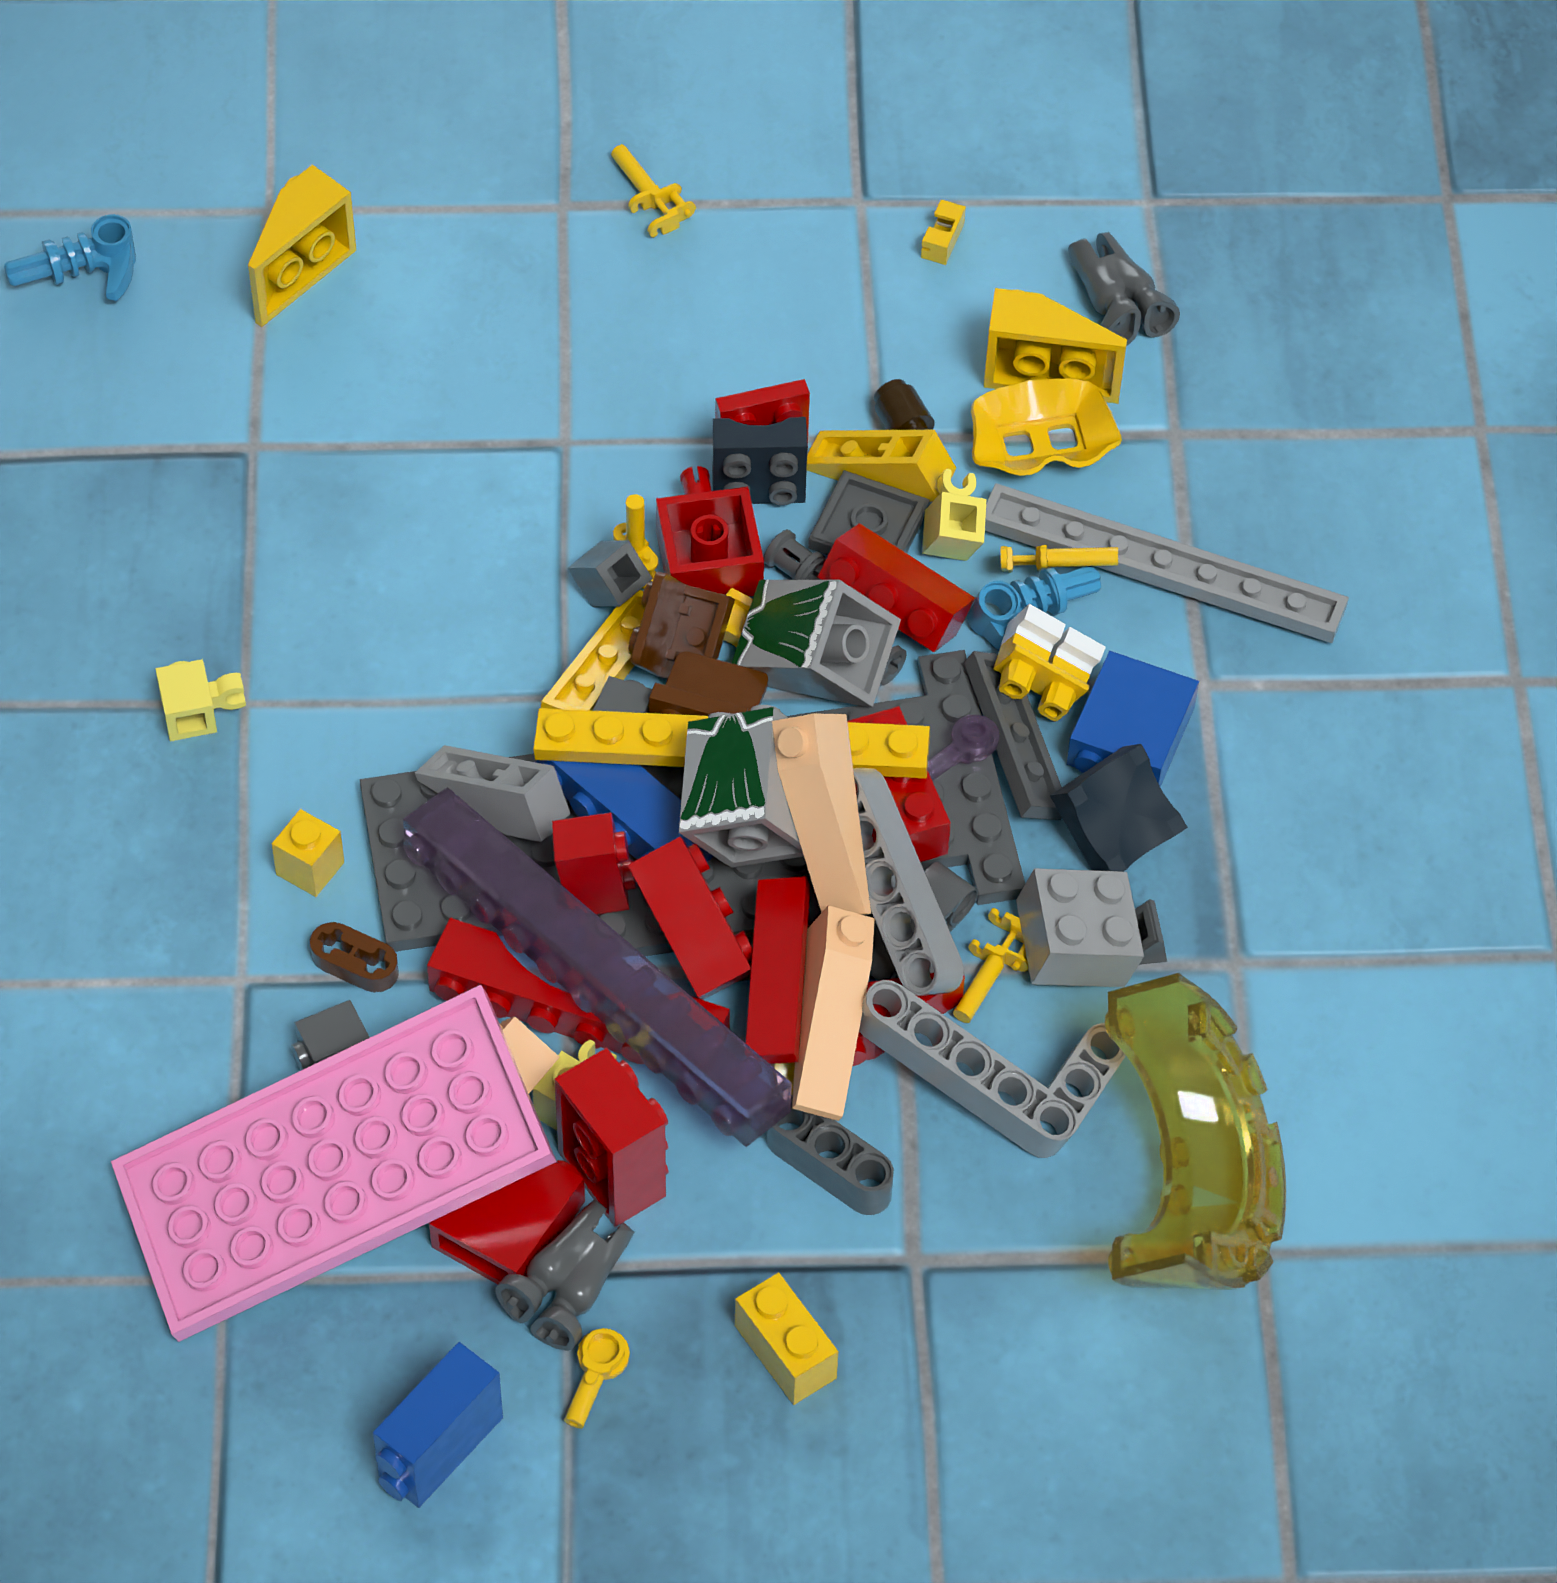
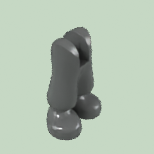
(1122, 290)
(574, 1268)

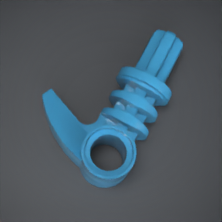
(108, 249)
(1045, 593)

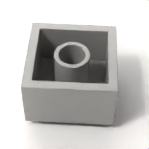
(1079, 928)

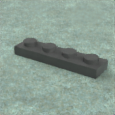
(1020, 742)

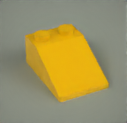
(301, 241)
(1045, 340)

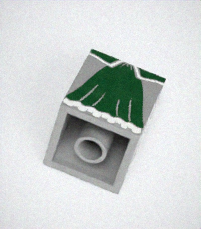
(817, 639)
(734, 789)

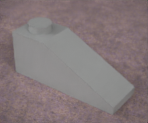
(507, 792)

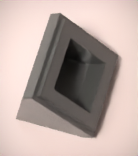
(1150, 933)

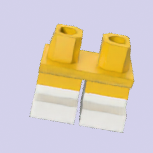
(1046, 660)

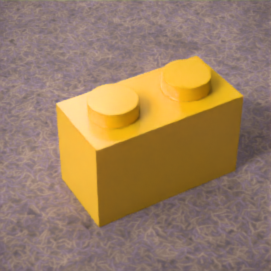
(786, 1338)

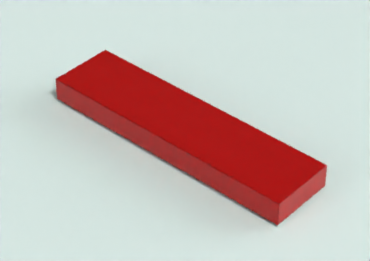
(778, 968)

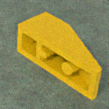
(893, 457)

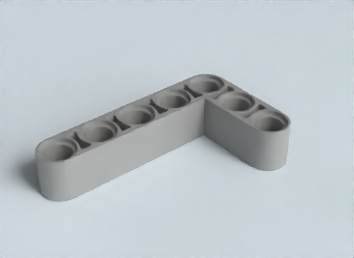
(908, 899)
(990, 1069)

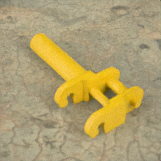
(652, 196)
(635, 532)
(1060, 557)
(994, 961)

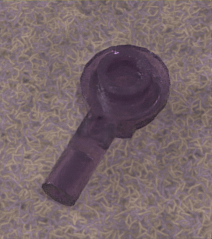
(972, 740)

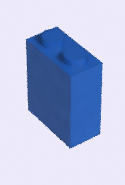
(1132, 707)
(437, 1425)

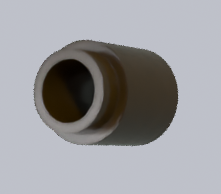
(901, 407)

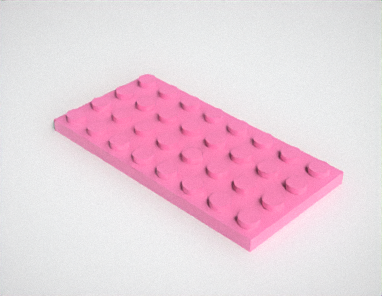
(331, 1163)

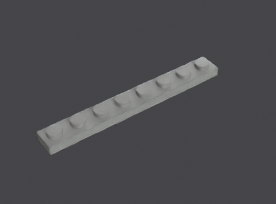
(1169, 563)

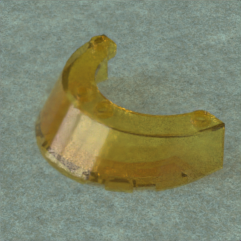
(1216, 1147)

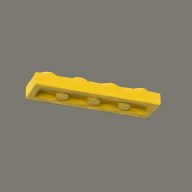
(601, 657)

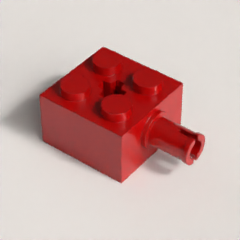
(710, 536)

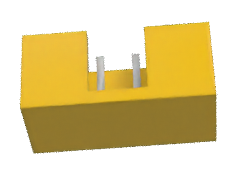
(941, 238)

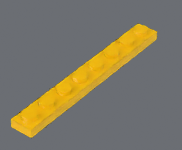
(662, 741)

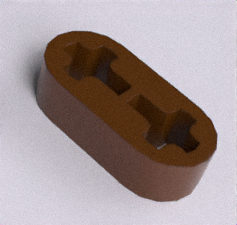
(352, 960)

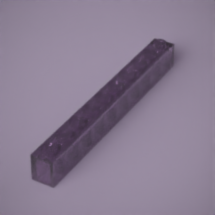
(597, 968)

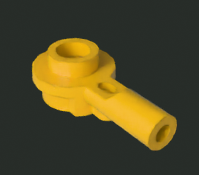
(602, 1357)

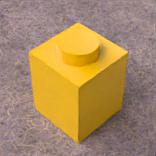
(308, 852)

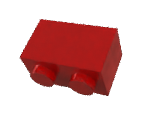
(594, 862)

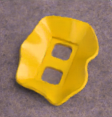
(1033, 411)

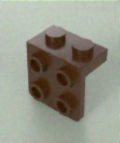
(678, 621)
(707, 686)

